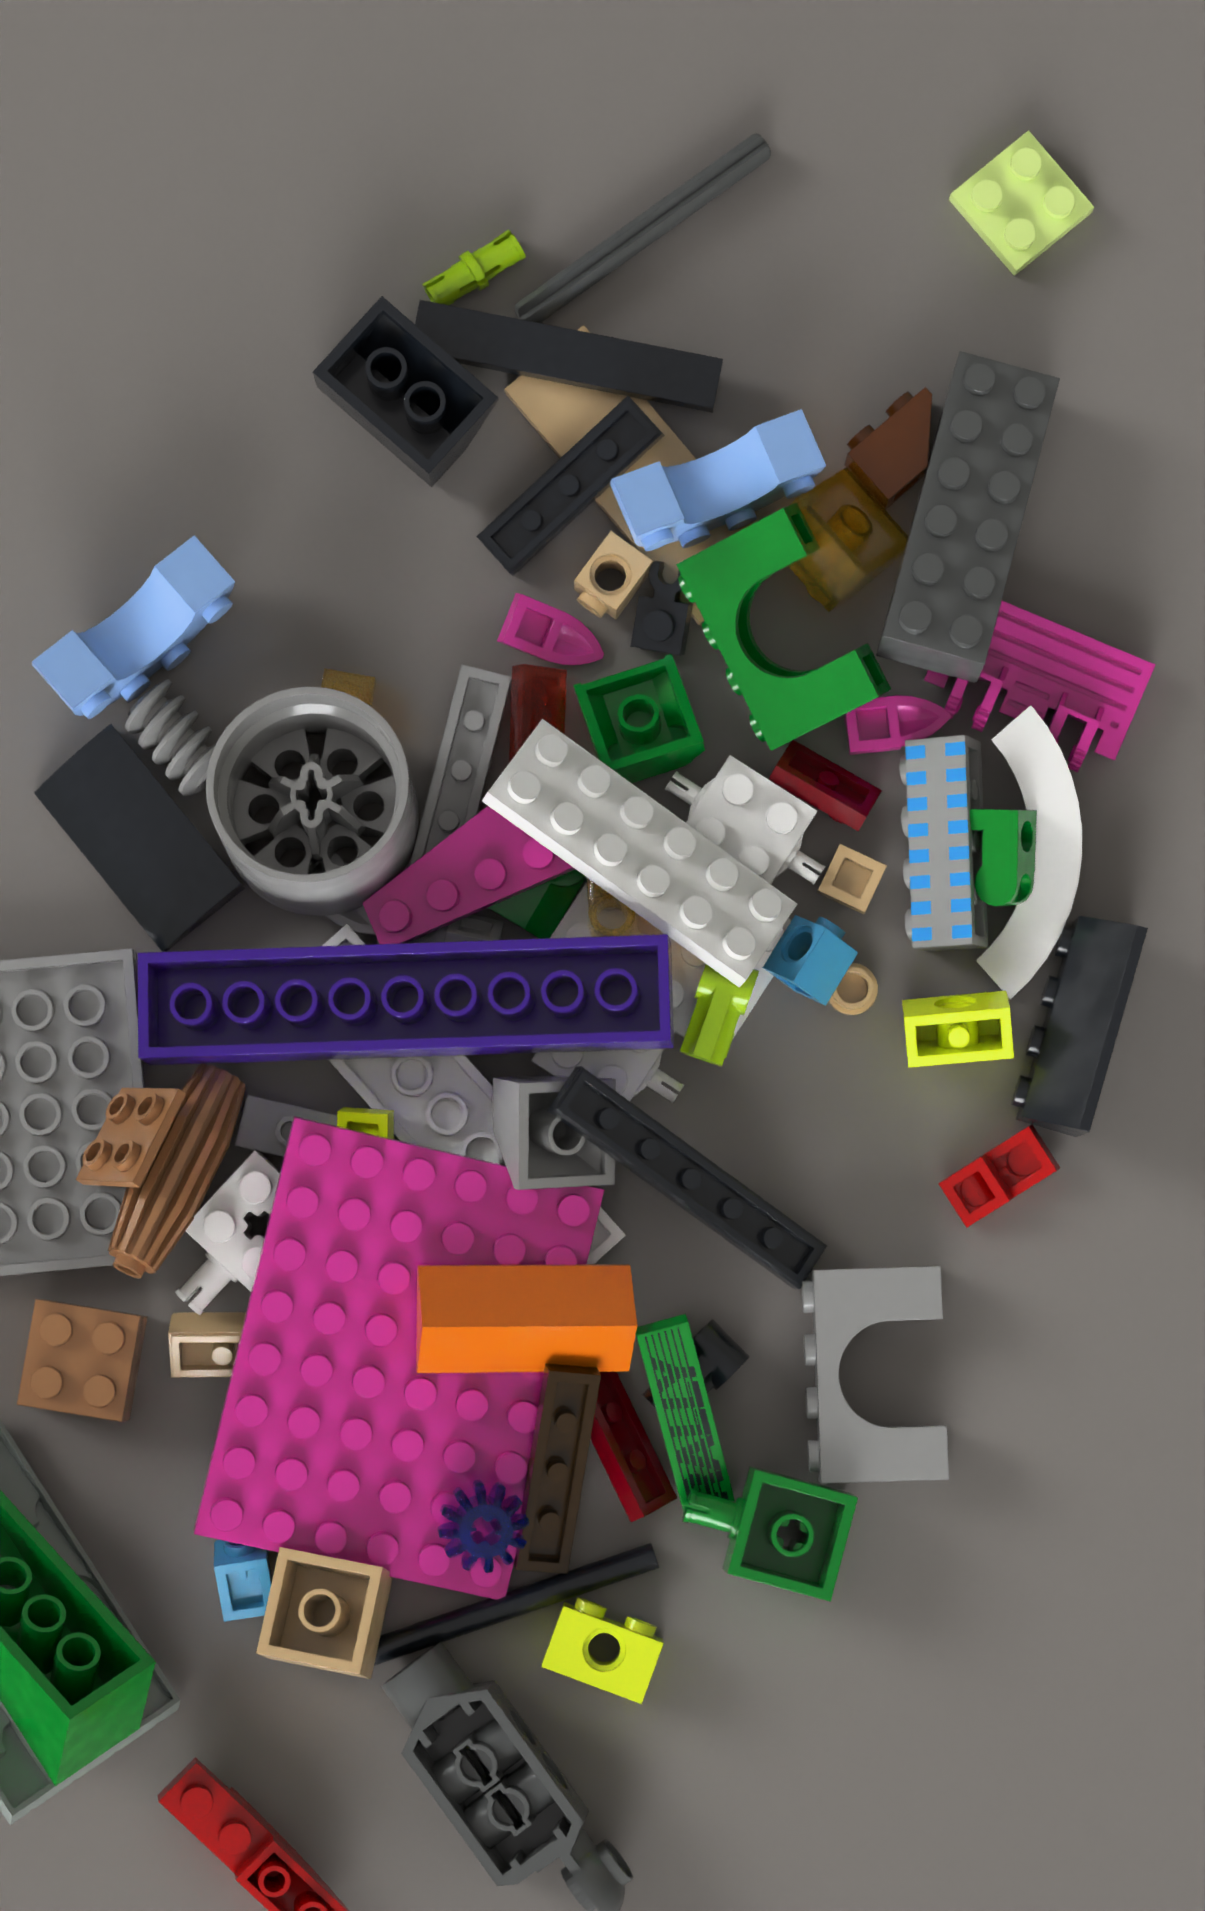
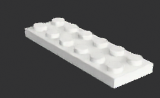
(640, 853)

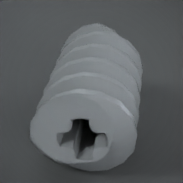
(172, 737)

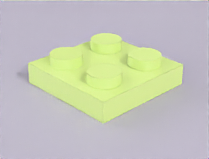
(1021, 203)

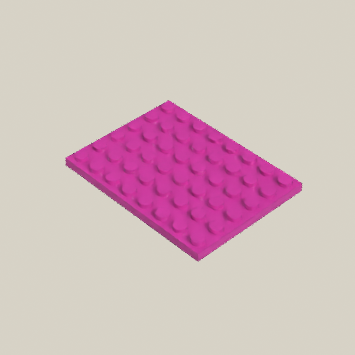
(324, 1418)

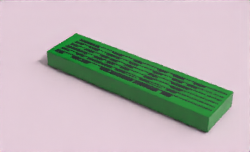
(683, 1409)

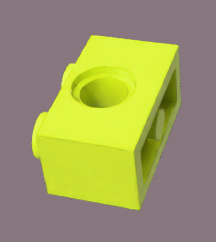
(958, 1029)
(626, 1673)

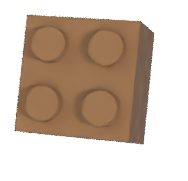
(82, 1360)

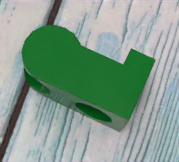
(1006, 855)

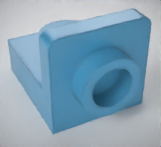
(241, 1579)

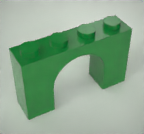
(723, 587)

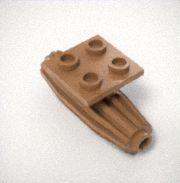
(166, 1154)

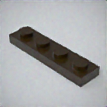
(557, 1466)

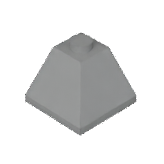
(538, 1145)

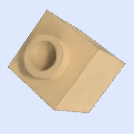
(617, 555)

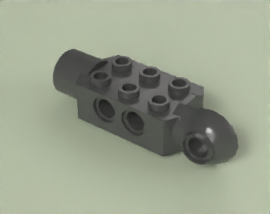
(499, 1782)

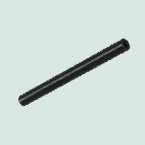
(516, 1603)

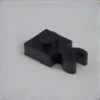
(662, 620)

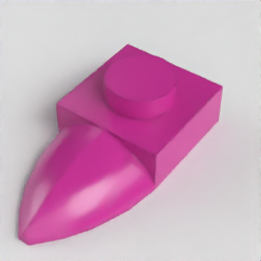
(548, 633)
(890, 721)

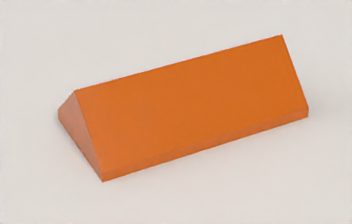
(524, 1317)

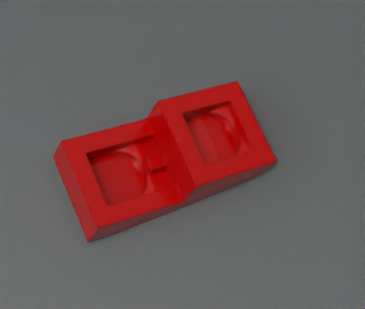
(999, 1175)

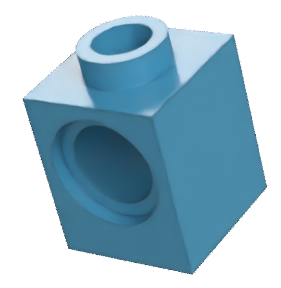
(811, 958)

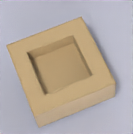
(851, 879)

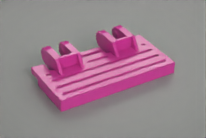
(1059, 672)

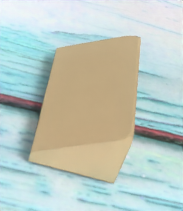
(204, 1343)

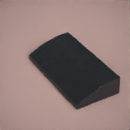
(138, 839)

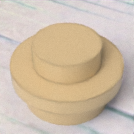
(855, 991)

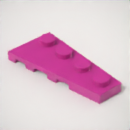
(461, 876)

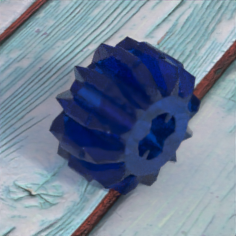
(478, 1544)

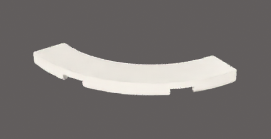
(1058, 853)

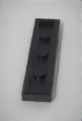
(570, 485)

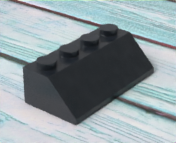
(1079, 1025)

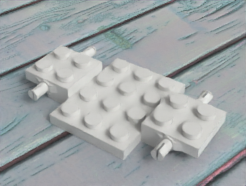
(758, 828)

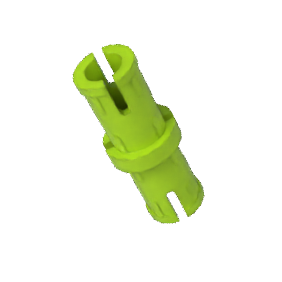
(474, 269)

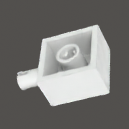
(224, 1231)

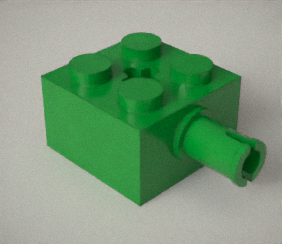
(752, 1525)

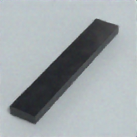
(572, 356)
(687, 1177)

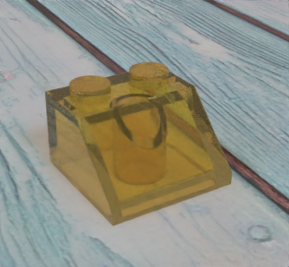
(853, 537)

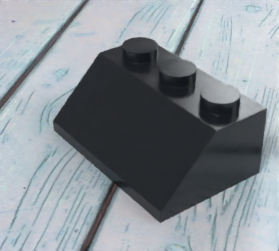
(405, 391)

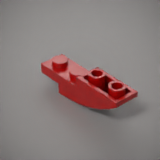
(246, 1843)

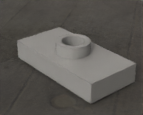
(268, 1123)

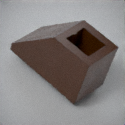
(896, 452)

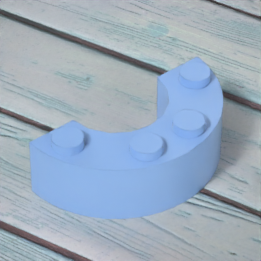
(719, 488)
(142, 635)

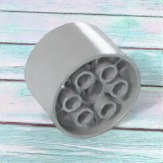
(276, 734)

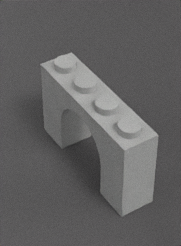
(846, 1444)

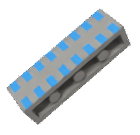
(944, 852)

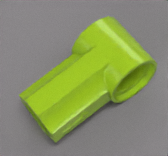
(716, 1016)

